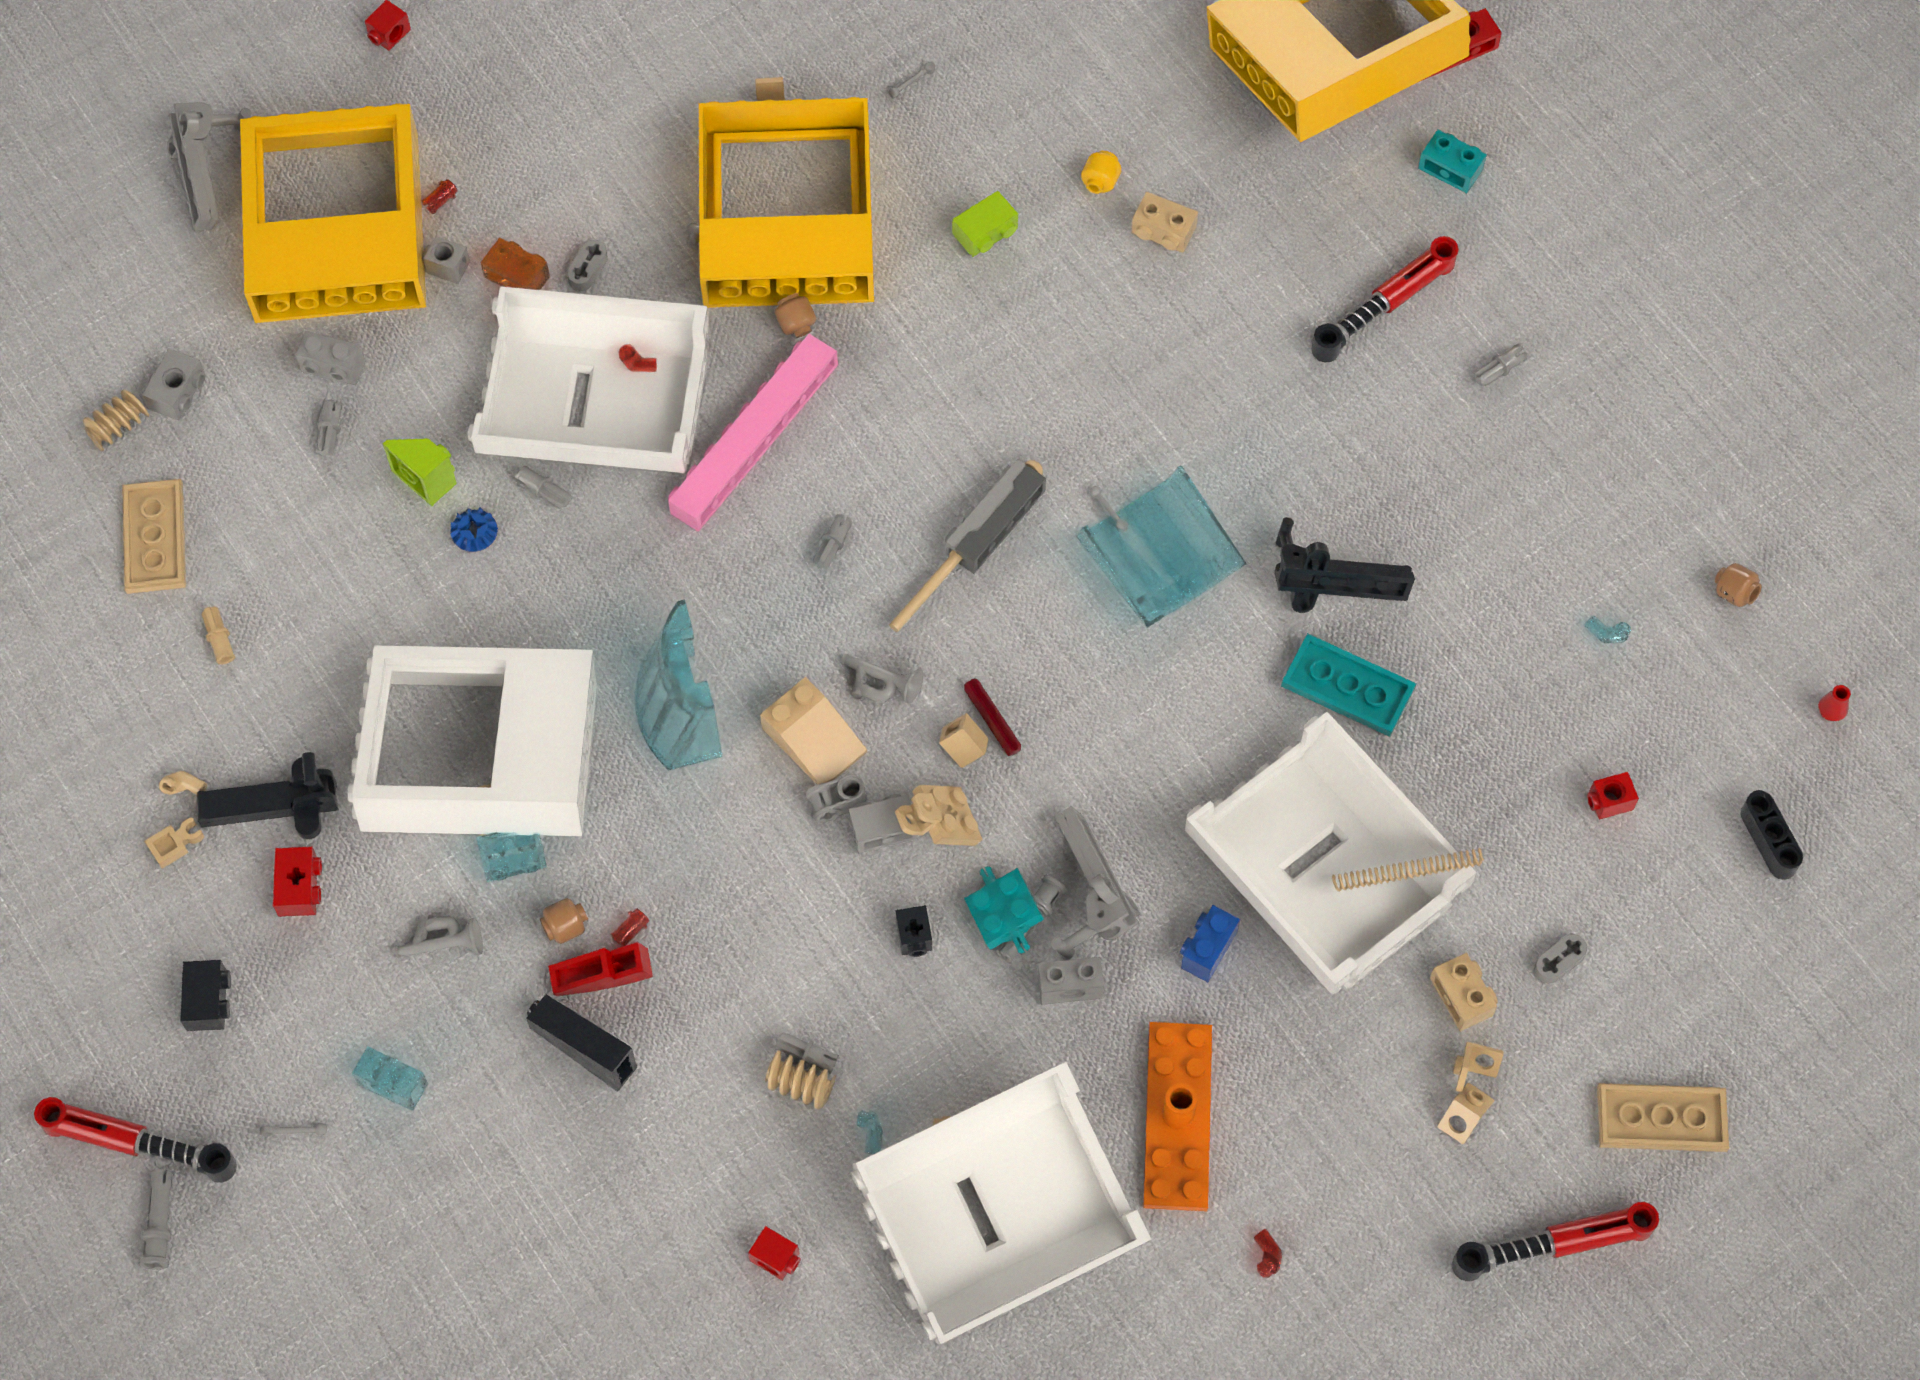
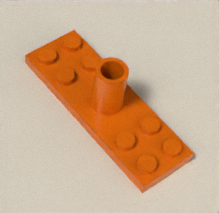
(1178, 1138)

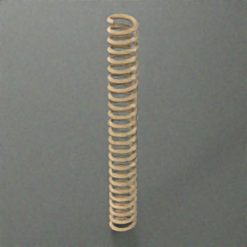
(1414, 873)

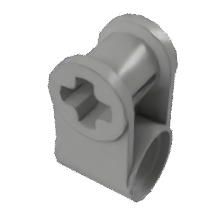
(834, 797)

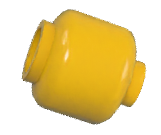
(1101, 172)

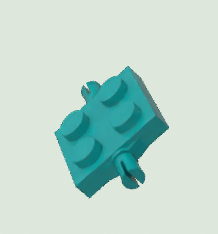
(1004, 909)

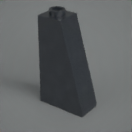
(582, 1041)

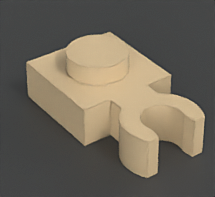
(170, 844)

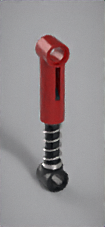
(1387, 297)
(131, 1138)
(1560, 1240)

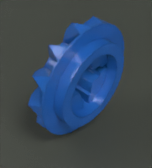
(485, 534)

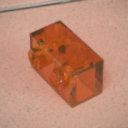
(514, 267)

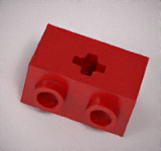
(290, 866)

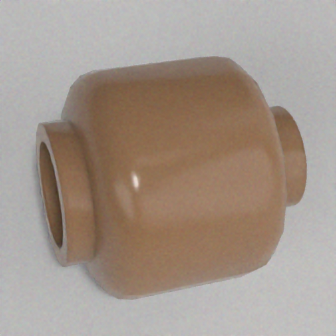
(795, 315)
(1738, 585)
(563, 920)

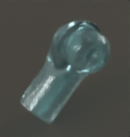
(1610, 634)
(874, 1130)

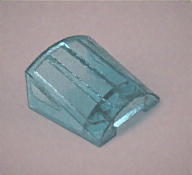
(1167, 553)
(670, 707)

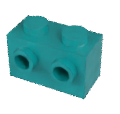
(1452, 161)

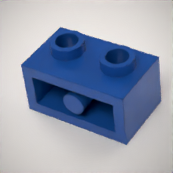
(1210, 942)

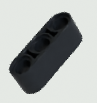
(1773, 821)

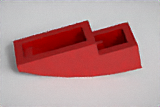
(601, 970)

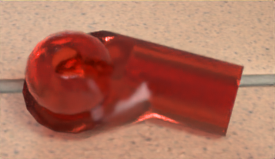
(634, 361)
(1272, 1254)

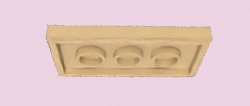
(154, 536)
(1662, 1117)

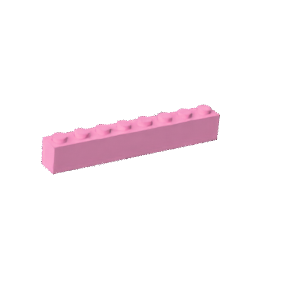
(752, 432)

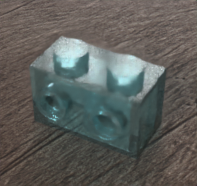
(510, 854)

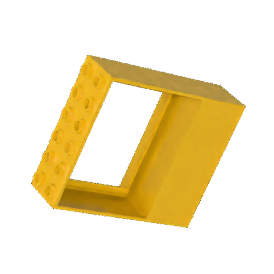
(1310, 75)
(777, 256)
(338, 260)

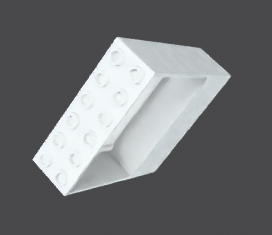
(538, 750)

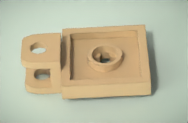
(942, 813)

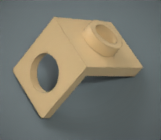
(770, 89)
(1468, 1063)
(1471, 1106)

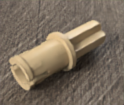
(217, 635)

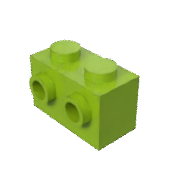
(985, 224)

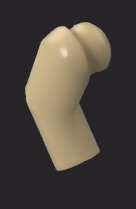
(180, 782)

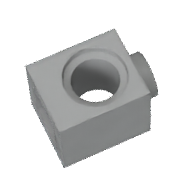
(449, 269)

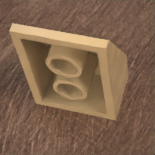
(812, 732)

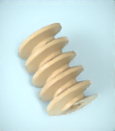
(114, 418)
(799, 1081)

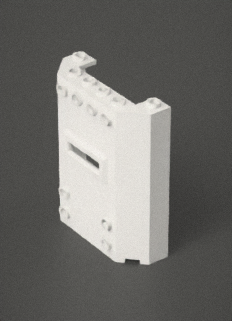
(627, 415)
(1294, 805)
(1038, 1184)

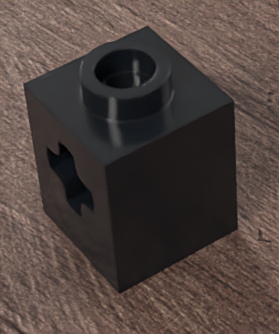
(914, 919)

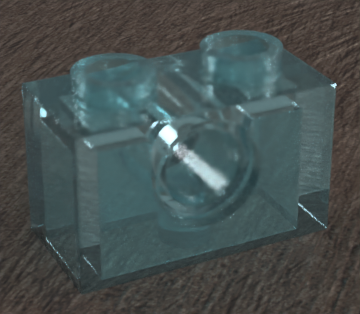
(390, 1078)

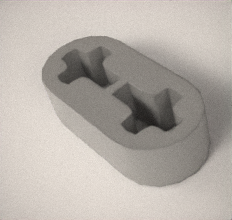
(582, 262)
(1564, 964)

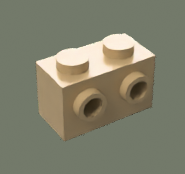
(1164, 222)
(1464, 991)

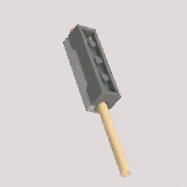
(984, 527)

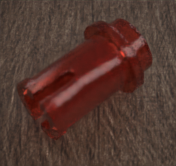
(436, 199)
(630, 927)

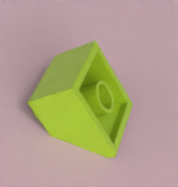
(421, 466)

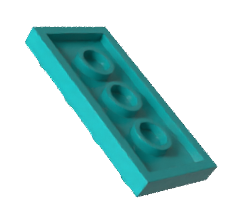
(1348, 685)

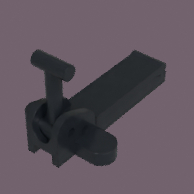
(1312, 572)
(304, 798)

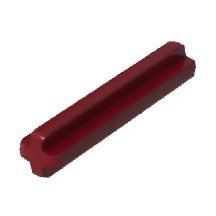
(992, 717)

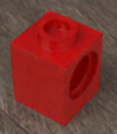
(387, 25)
(1621, 787)
(775, 1253)

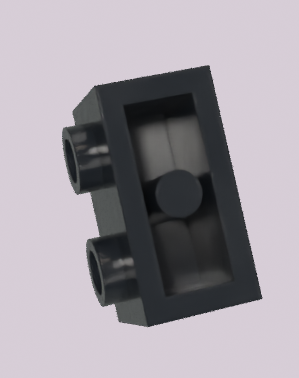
(204, 995)

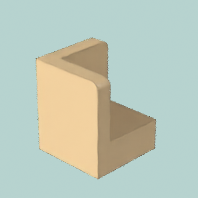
(963, 740)

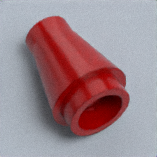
(1835, 704)

